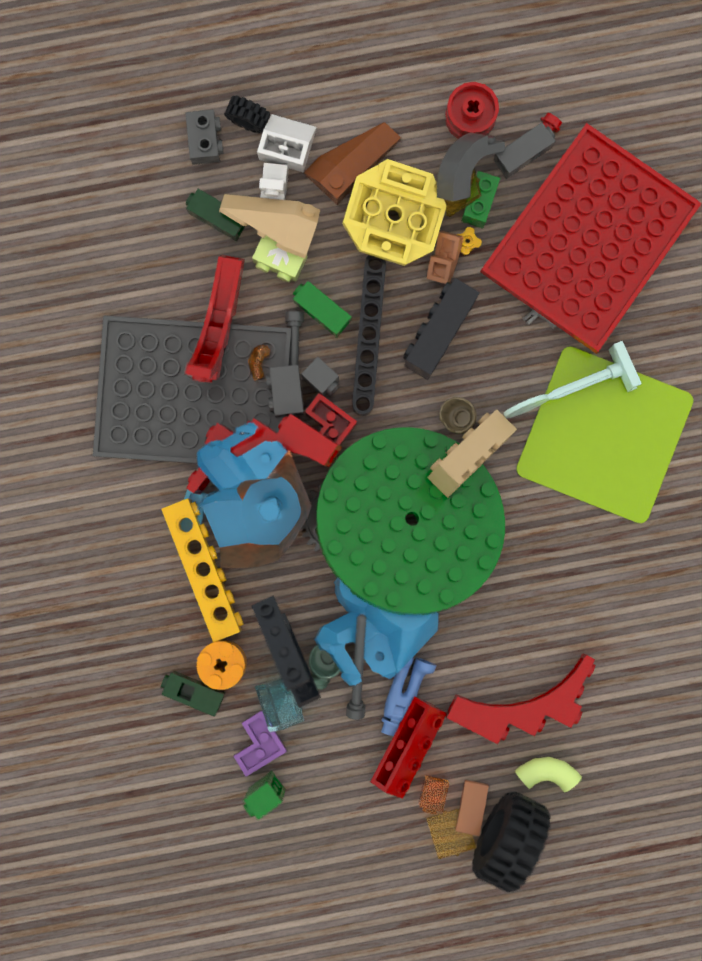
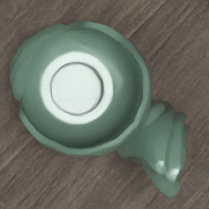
(322, 667)

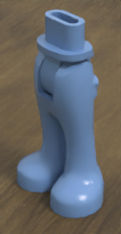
(399, 702)

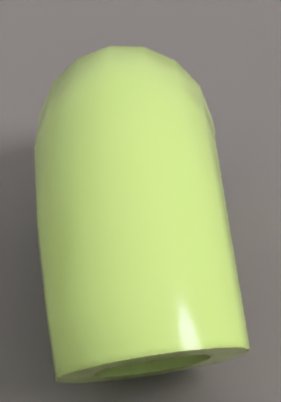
(548, 770)

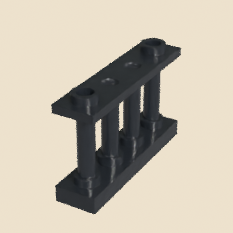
(286, 651)

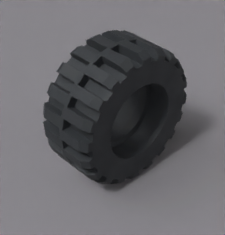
(511, 842)

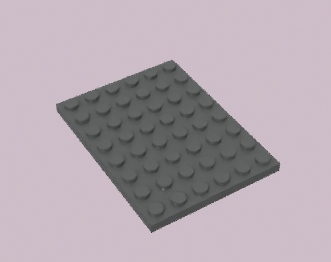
(158, 411)

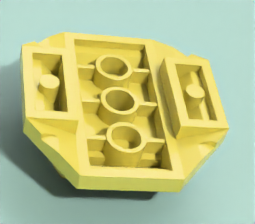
(398, 189)

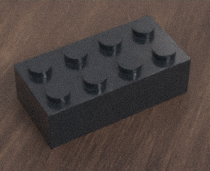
(441, 329)

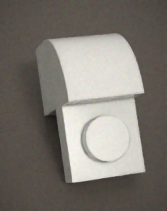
(274, 181)

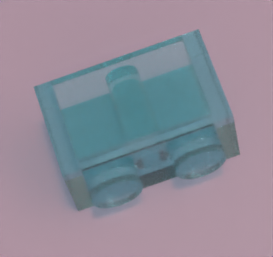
(278, 705)

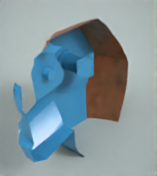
(257, 501)

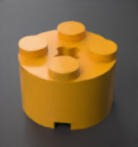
(217, 677)

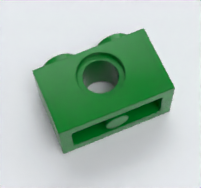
(478, 211)

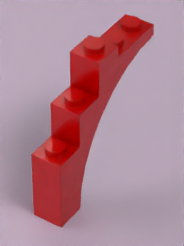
(214, 337)
(293, 435)
(558, 703)

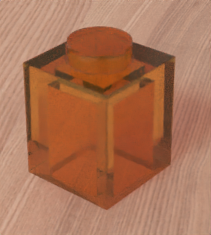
(433, 794)

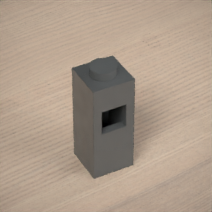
(525, 150)

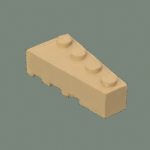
(471, 453)

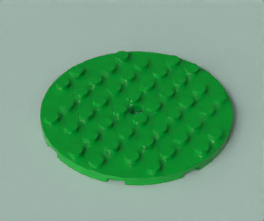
(384, 557)

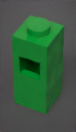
(321, 308)

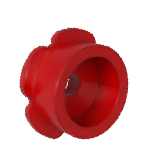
(551, 121)

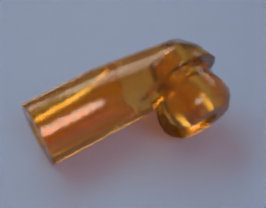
(255, 360)

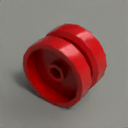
(474, 98)

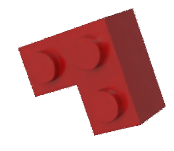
(335, 422)

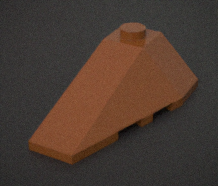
(338, 168)

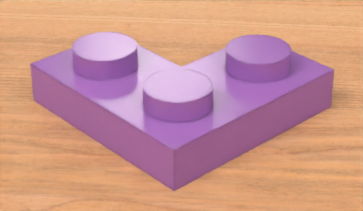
(265, 745)

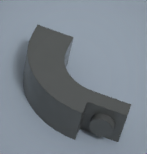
(459, 162)

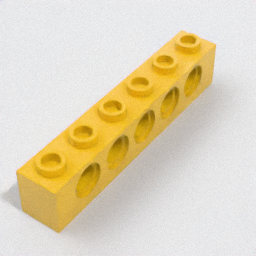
(217, 628)

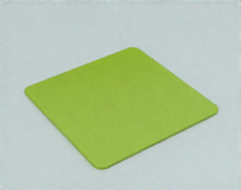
(604, 440)

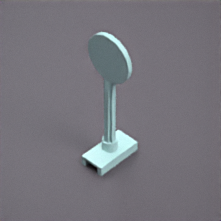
(622, 367)

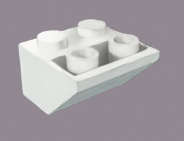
(286, 142)

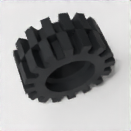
(247, 114)

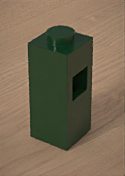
(206, 209)
(192, 693)

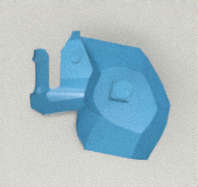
(389, 637)

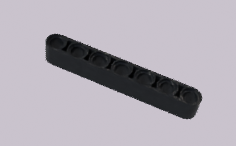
(364, 345)

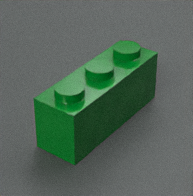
(264, 796)

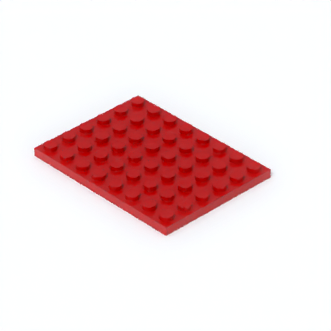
(591, 238)

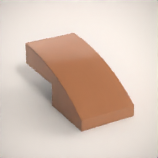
(446, 257)
(472, 807)

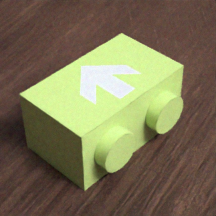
(272, 258)

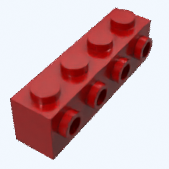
(408, 747)

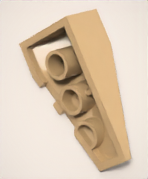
(284, 221)

